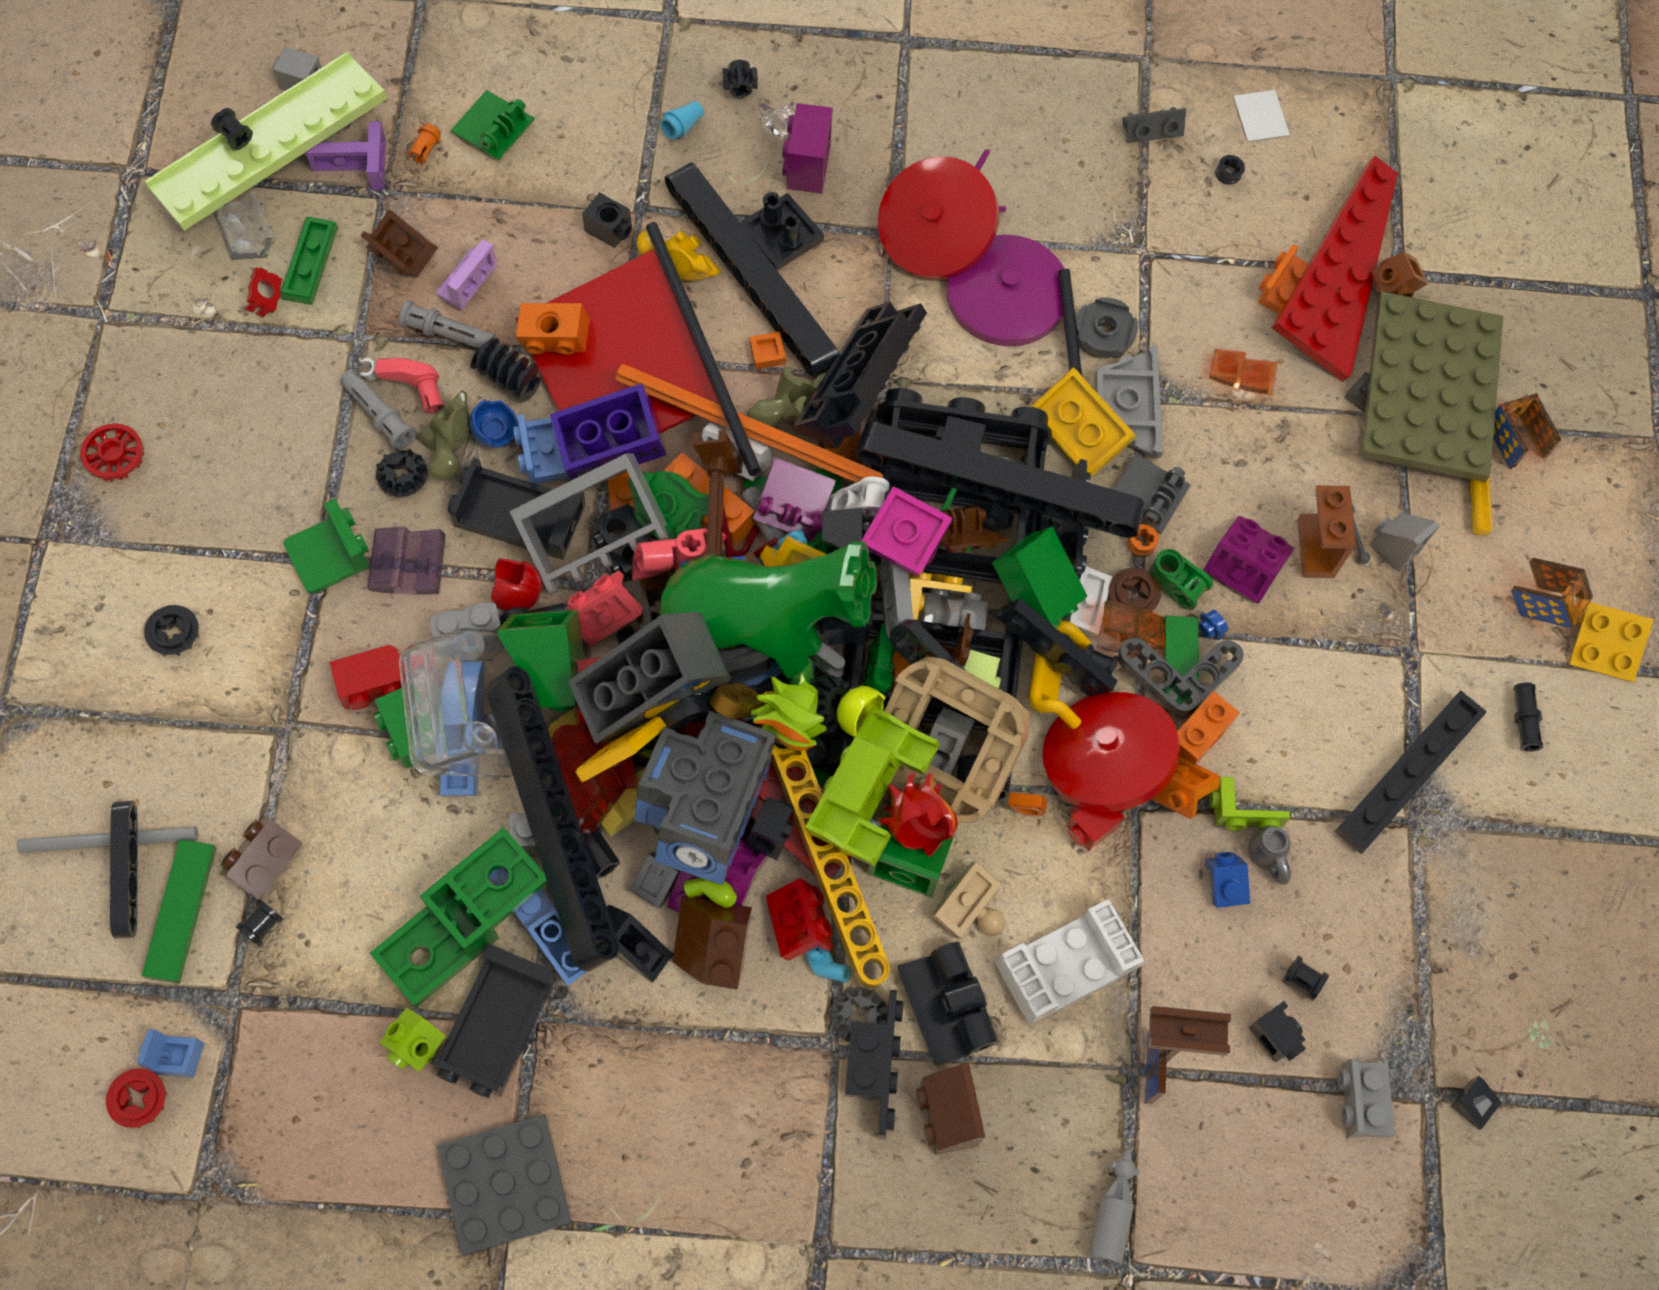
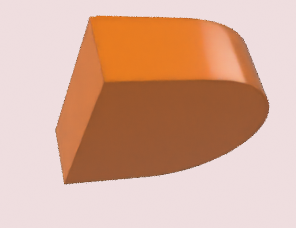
(1028, 804)

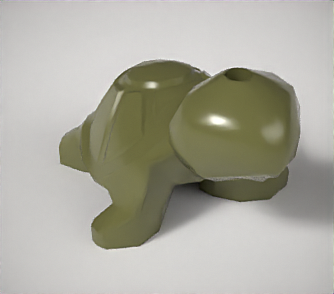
(789, 401)
(445, 435)

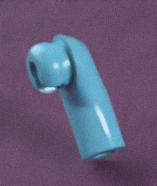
(825, 967)

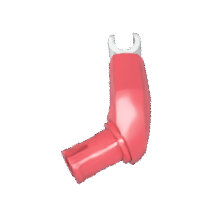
(410, 372)

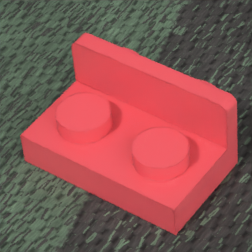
(604, 608)

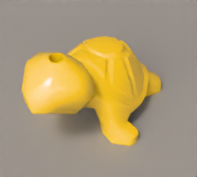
(681, 248)

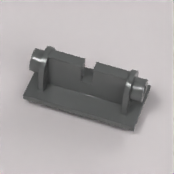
(1154, 125)

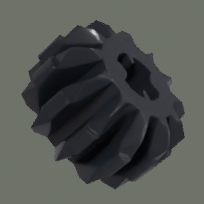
(830, 692)

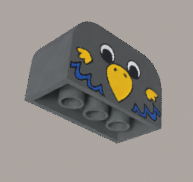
(649, 674)

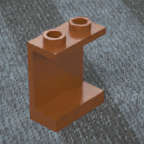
(1328, 536)

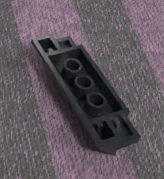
(859, 373)

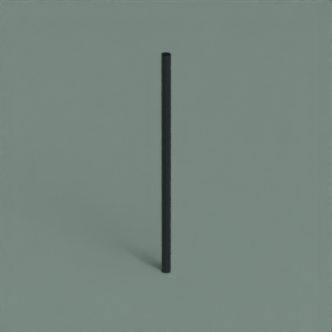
(703, 350)

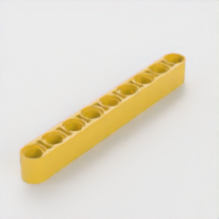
(821, 856)

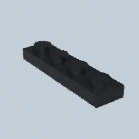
(1056, 648)

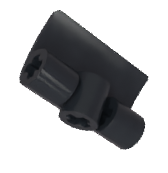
(948, 1004)

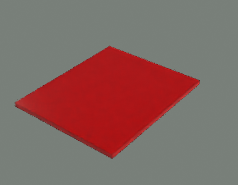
(633, 325)

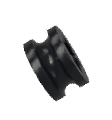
(1226, 177)

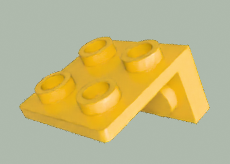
(937, 581)

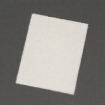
(1261, 115)

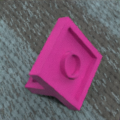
(906, 532)

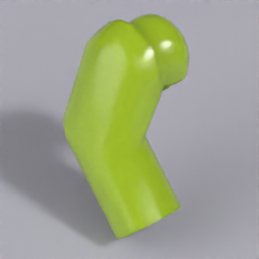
(720, 894)

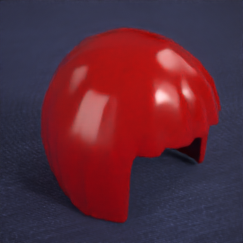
(515, 584)

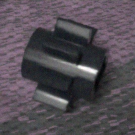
(740, 78)

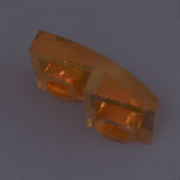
(1242, 373)
(1130, 621)

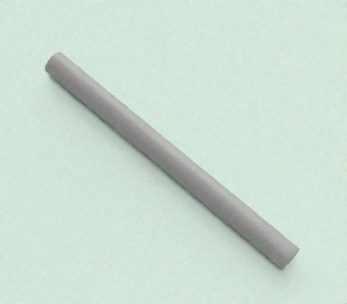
(103, 840)

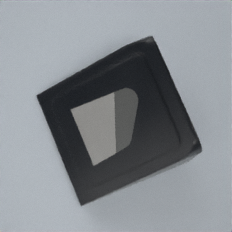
(1477, 1102)

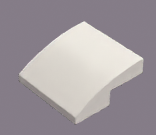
(1091, 609)

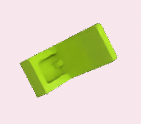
(1235, 820)

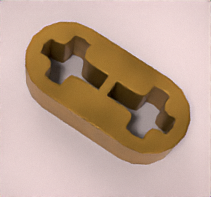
(735, 700)

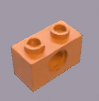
(539, 319)
(1205, 727)

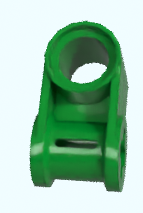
(1181, 579)

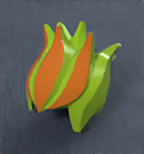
(791, 714)

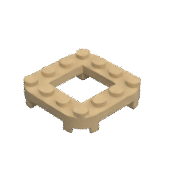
(982, 701)

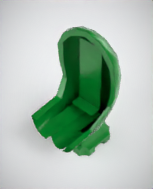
(775, 605)

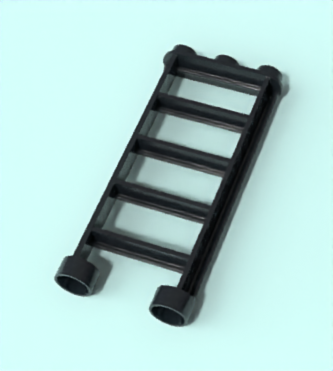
(1023, 429)

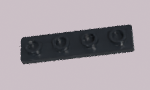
(1070, 535)
(871, 1062)

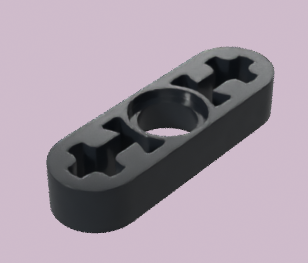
(918, 637)

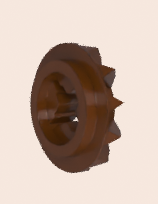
(1127, 580)

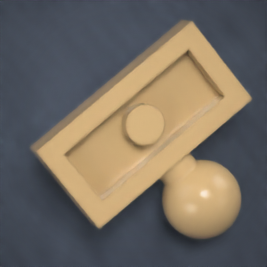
(967, 901)

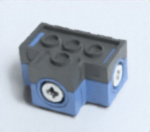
(703, 793)

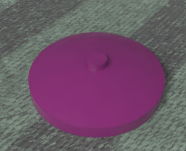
(1009, 293)

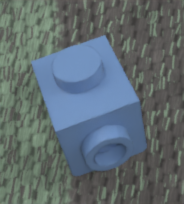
(170, 1054)

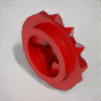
(120, 1096)

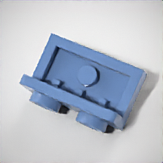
(541, 450)

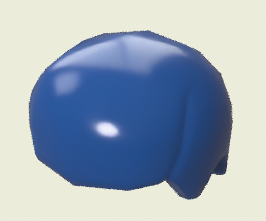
(493, 424)

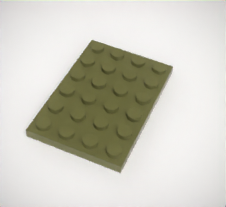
(1432, 387)

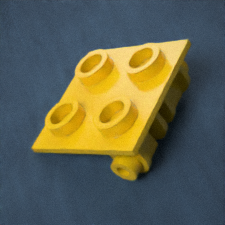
(1611, 641)

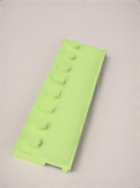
(281, 133)

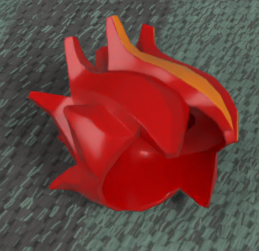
(920, 816)

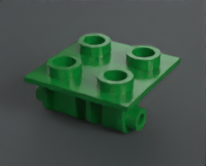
(493, 124)

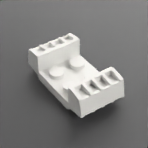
(1069, 963)

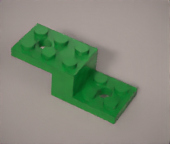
(459, 917)

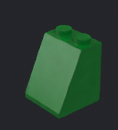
(548, 651)
(910, 867)

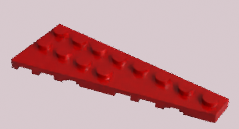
(1333, 293)

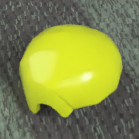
(856, 706)

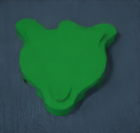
(677, 499)

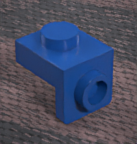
(1228, 880)

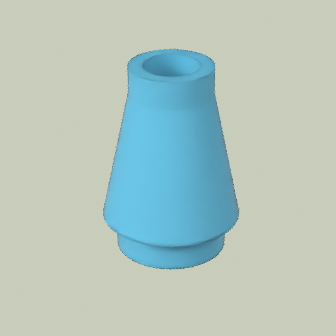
(680, 120)

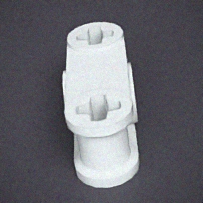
(865, 494)

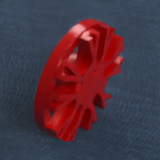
(112, 452)

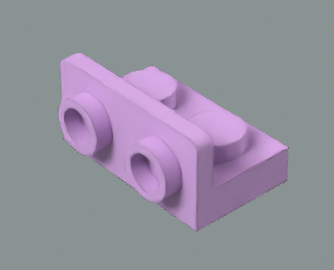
(468, 275)

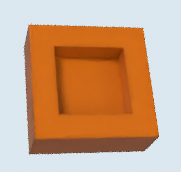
(767, 350)

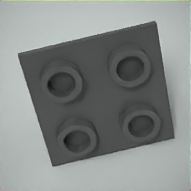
(1156, 487)

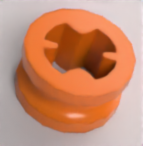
(1150, 535)

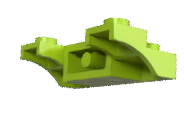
(862, 781)

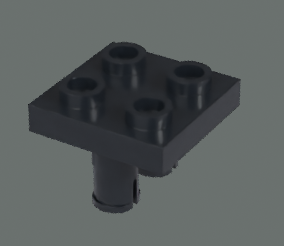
(782, 229)

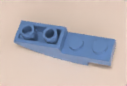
(474, 688)
(544, 927)

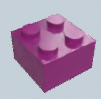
(807, 148)

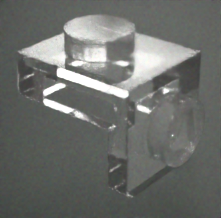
(776, 121)

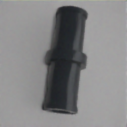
(1528, 717)

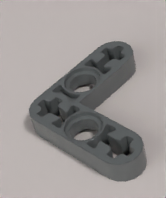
(1184, 684)

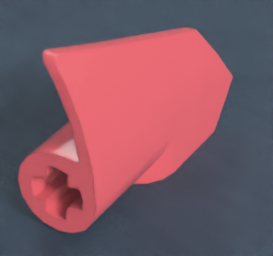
(665, 555)

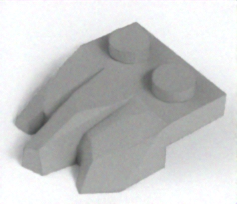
(952, 610)

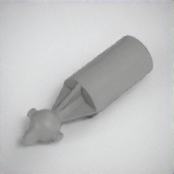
(1114, 1214)

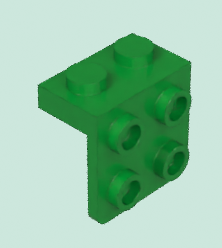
(327, 550)

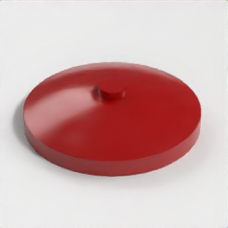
(938, 217)
(1115, 756)

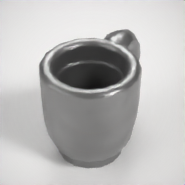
(1269, 851)

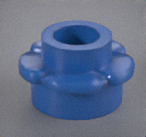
(1213, 625)

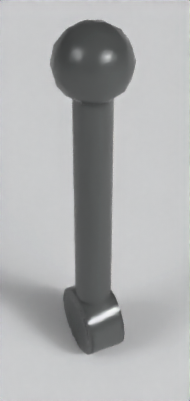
(1363, 557)

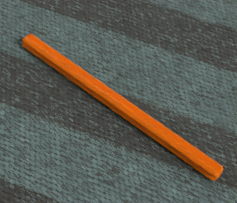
(754, 429)

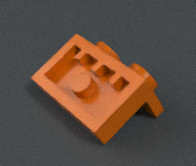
(1280, 285)
(1187, 787)

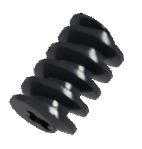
(506, 369)

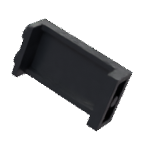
(489, 496)
(494, 1022)

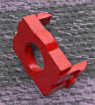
(255, 299)

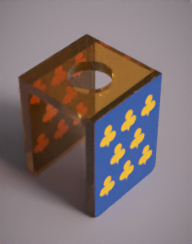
(1537, 423)
(1549, 607)

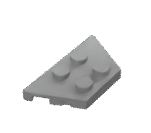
(1134, 395)

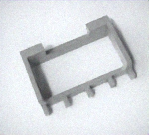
(545, 502)

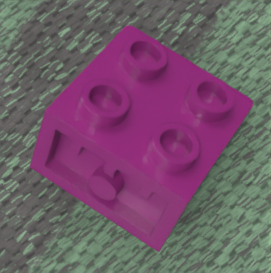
(1248, 558)

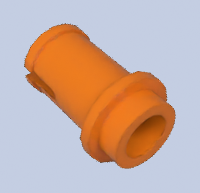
(427, 138)

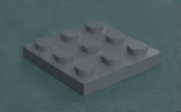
(504, 1185)

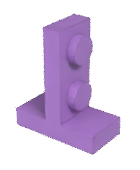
(354, 156)

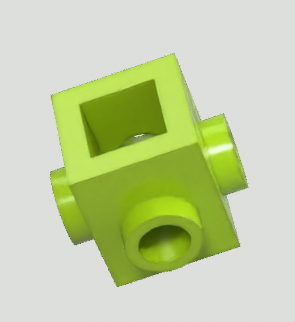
(411, 1041)

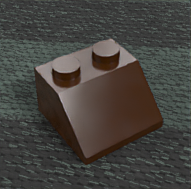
(712, 941)
(951, 1110)

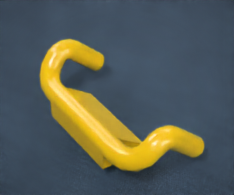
(1045, 680)

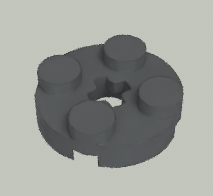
(1102, 343)

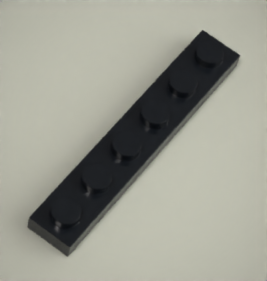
(1410, 772)

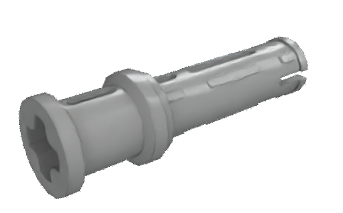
(431, 325)
(385, 418)

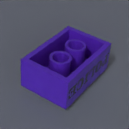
(608, 429)

